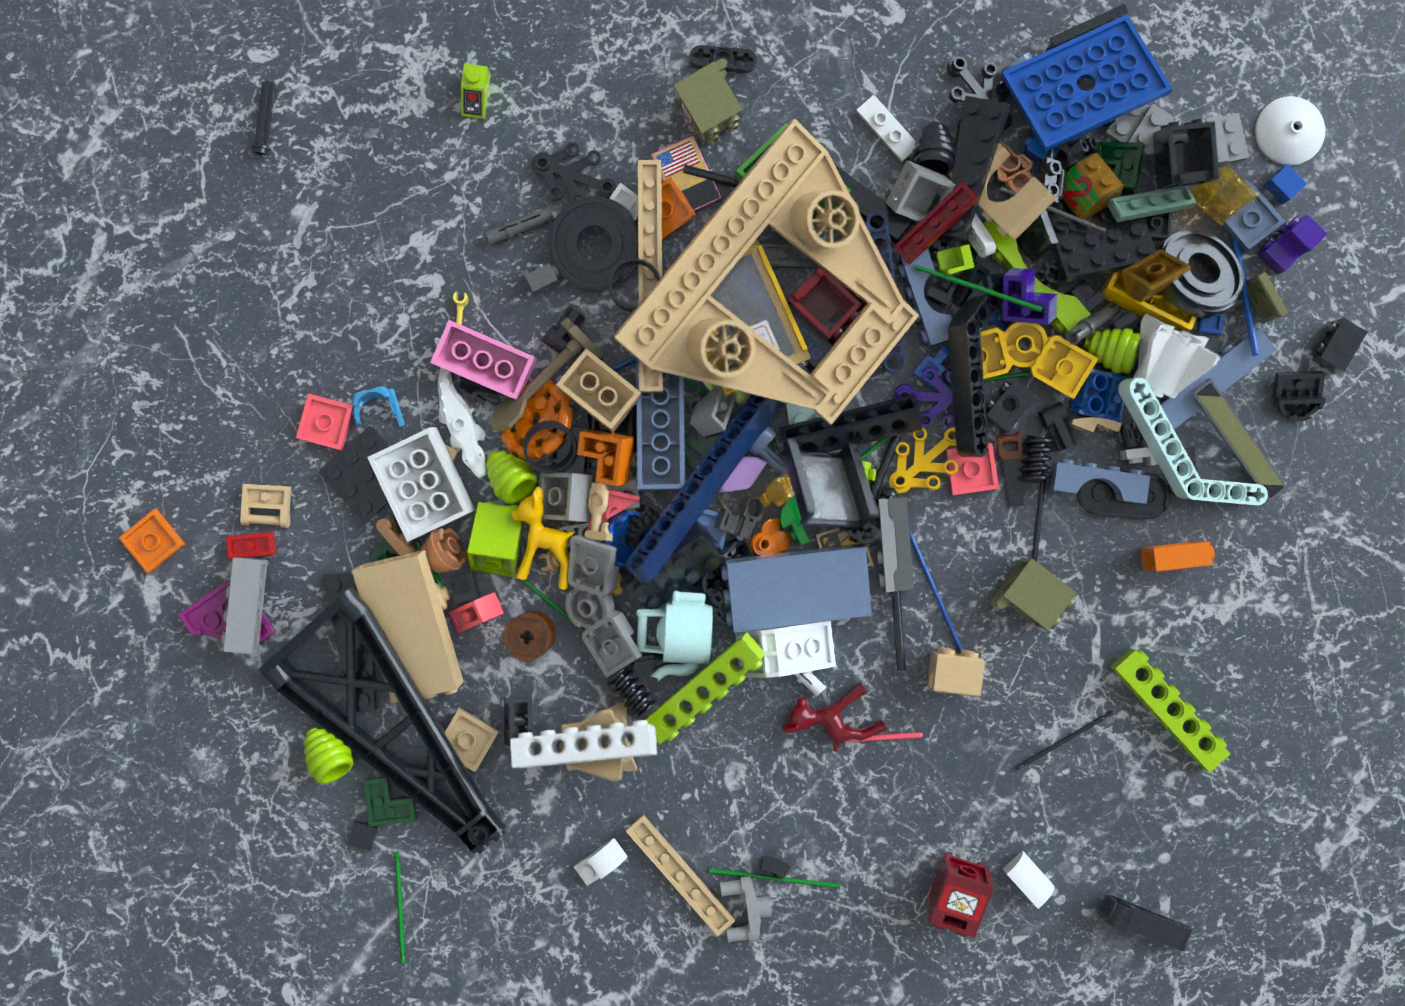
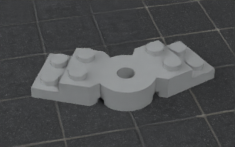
(1143, 122)
(593, 608)

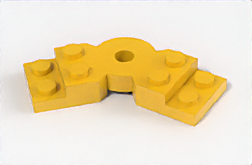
(1048, 358)

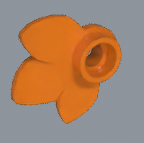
(773, 539)

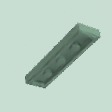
(1151, 203)

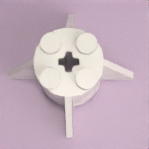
(1170, 357)

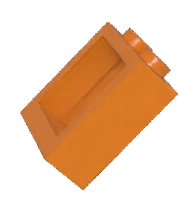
(1177, 556)

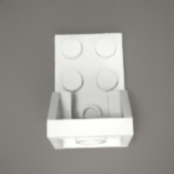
(793, 649)

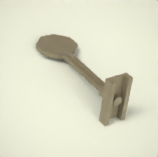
(512, 410)

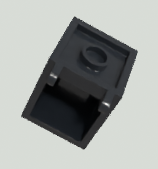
(1186, 162)

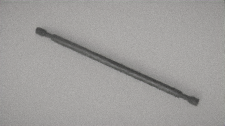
(1061, 213)

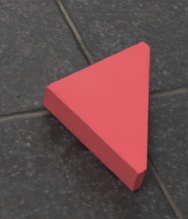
(616, 503)

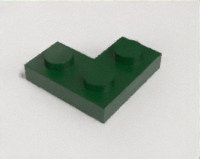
(1125, 158)
(383, 809)

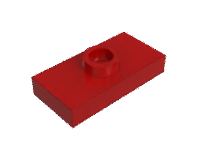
(251, 545)

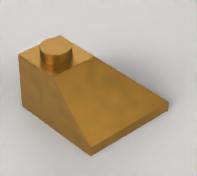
(1152, 274)

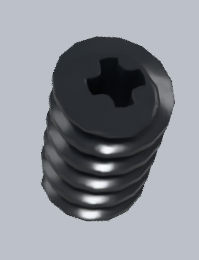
(1037, 459)
(631, 691)

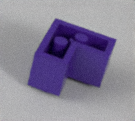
(1294, 240)
(1020, 285)

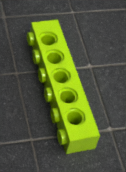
(744, 649)
(1215, 749)

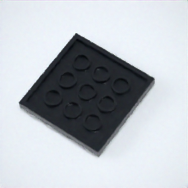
(1090, 253)

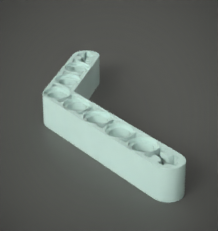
(1135, 394)

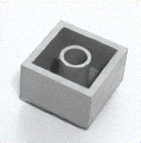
(565, 496)

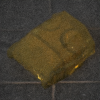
(1224, 196)

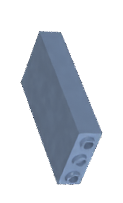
(796, 588)

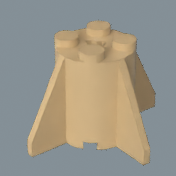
(605, 769)

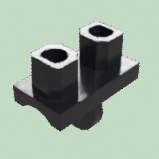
(1076, 150)
(478, 393)

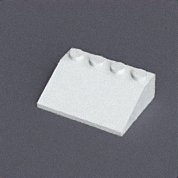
(421, 483)

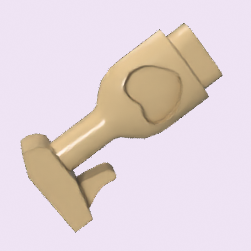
(597, 506)

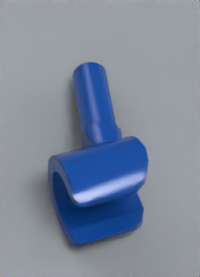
(994, 321)

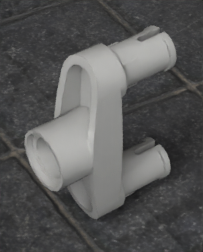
(756, 907)

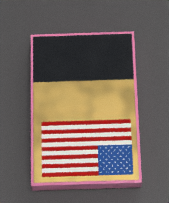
(697, 190)

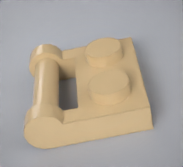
(265, 497)

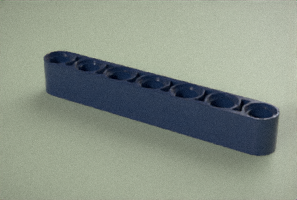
(883, 234)

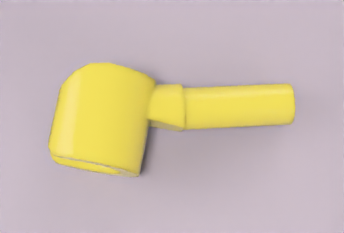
(460, 306)

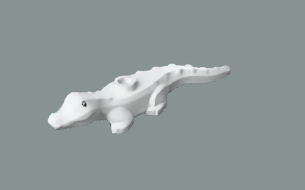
(459, 420)

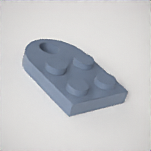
(1254, 222)

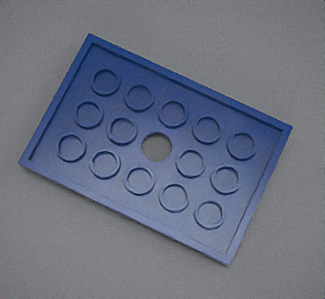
(1111, 56)

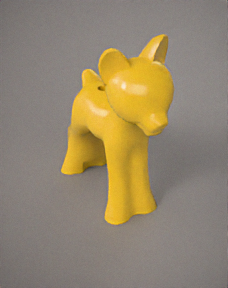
(531, 511)

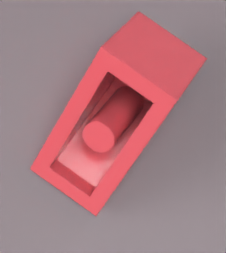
(476, 612)

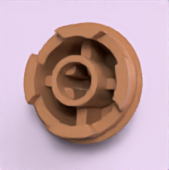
(444, 550)

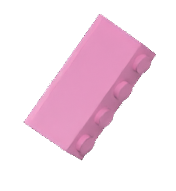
(483, 360)

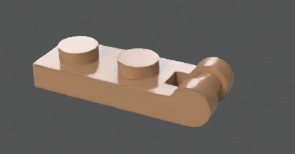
(389, 529)

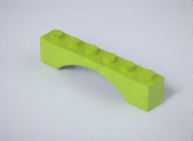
(1069, 308)

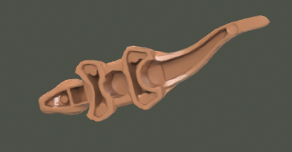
(1014, 171)

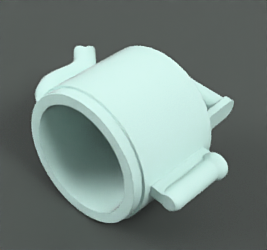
(681, 633)

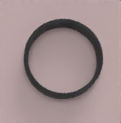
(622, 264)
(555, 467)

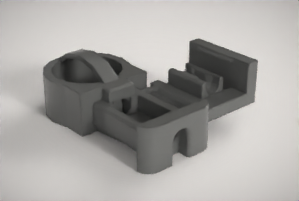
(743, 525)

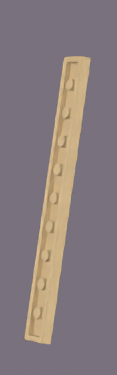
(649, 249)

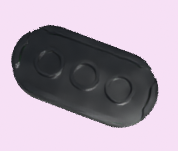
(1100, 500)

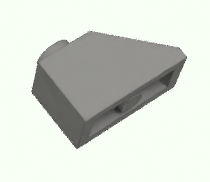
(713, 412)

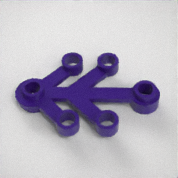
(943, 397)

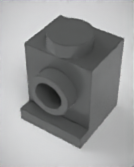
(542, 277)

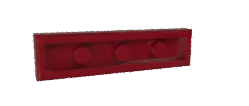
(936, 223)

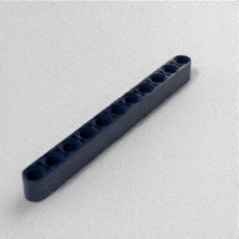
(701, 487)

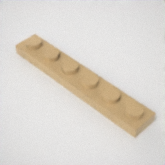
(680, 875)

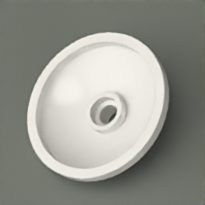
(1278, 137)

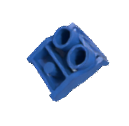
(1100, 396)

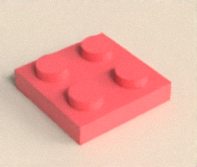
(325, 422)
(973, 473)

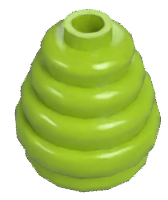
(1115, 349)
(510, 476)
(326, 756)

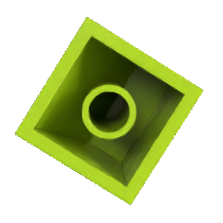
(495, 540)

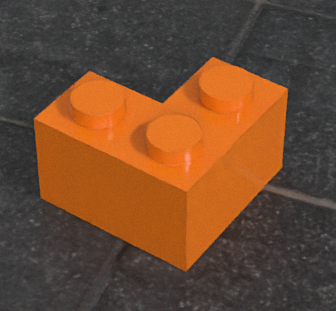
(612, 452)

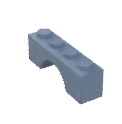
(933, 324)
(1128, 487)

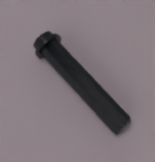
(264, 118)

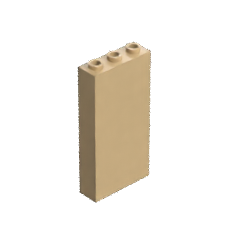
(412, 617)

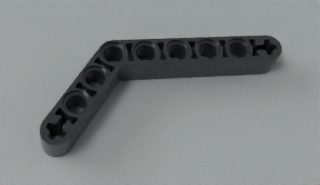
(967, 367)

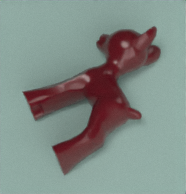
(829, 717)

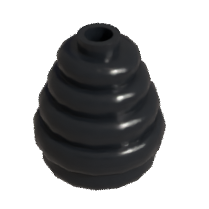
(935, 149)

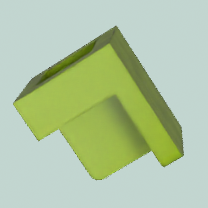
(955, 259)

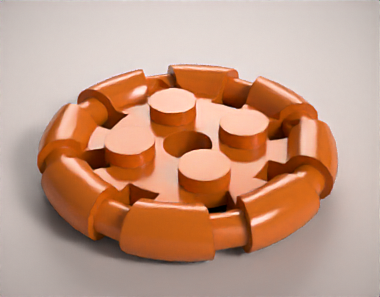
(548, 411)

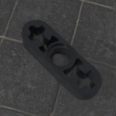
(706, 50)
(716, 583)

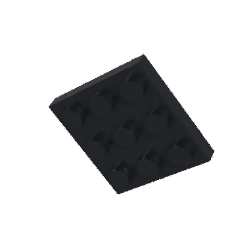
(354, 477)

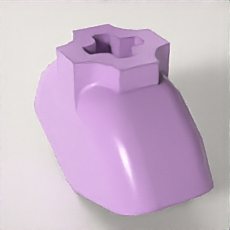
(744, 474)

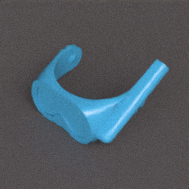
(362, 397)

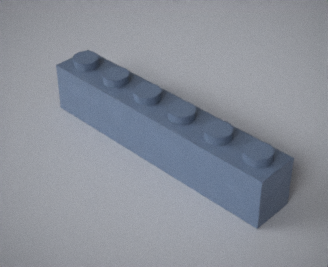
(1232, 365)

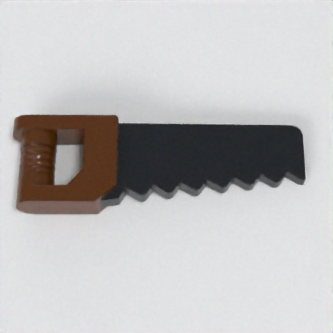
(1012, 467)

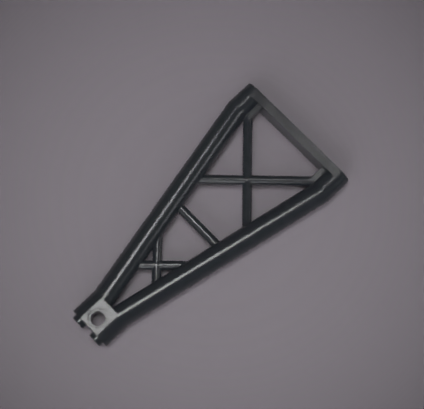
(407, 778)

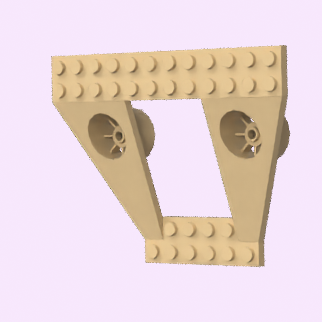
(779, 191)

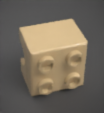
(956, 672)

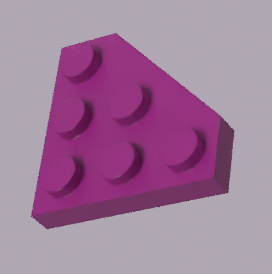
(207, 615)

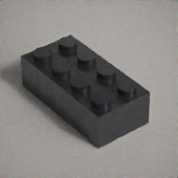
(690, 561)

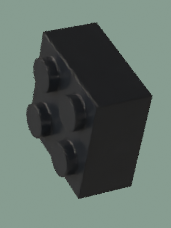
(1159, 226)

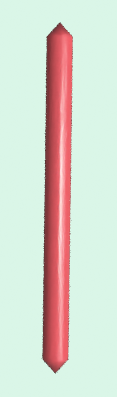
(892, 737)

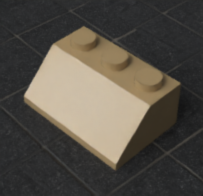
(598, 390)

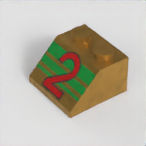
(1090, 187)

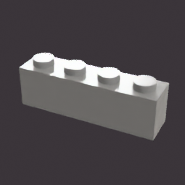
(245, 605)

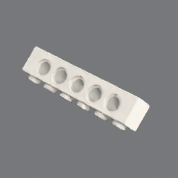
(524, 756)

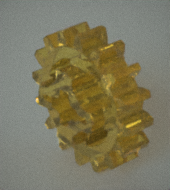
(778, 492)

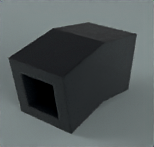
(774, 866)

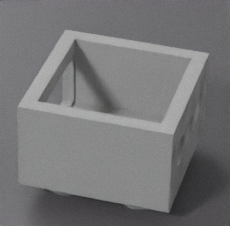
(916, 190)

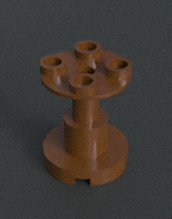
(529, 635)

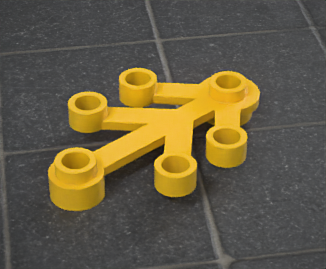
(922, 463)

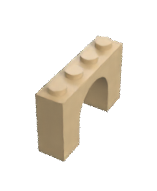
(1019, 211)

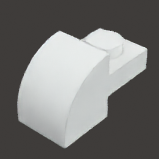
(1137, 455)
(601, 862)

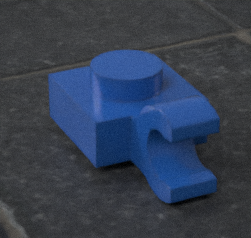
(934, 362)

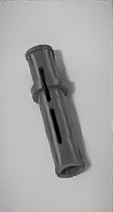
(520, 225)
(1087, 326)

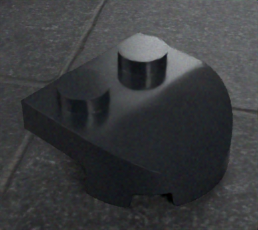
(1299, 393)

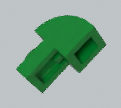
(790, 516)

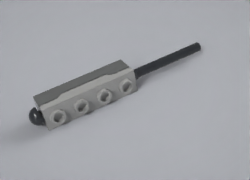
(895, 559)

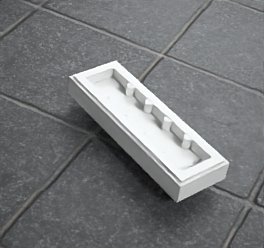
(887, 128)

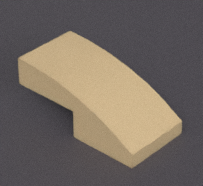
(1088, 425)

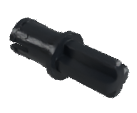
(649, 661)

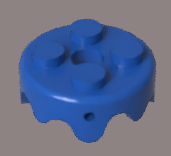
(618, 528)

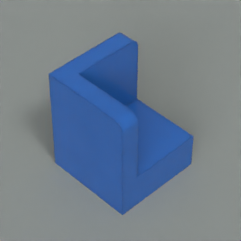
(1285, 184)

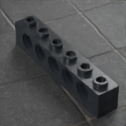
(856, 426)

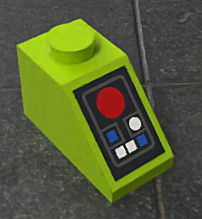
(474, 91)

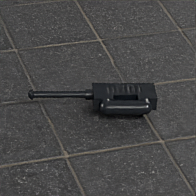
(1053, 176)

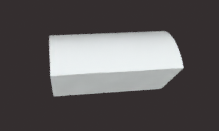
(1029, 879)

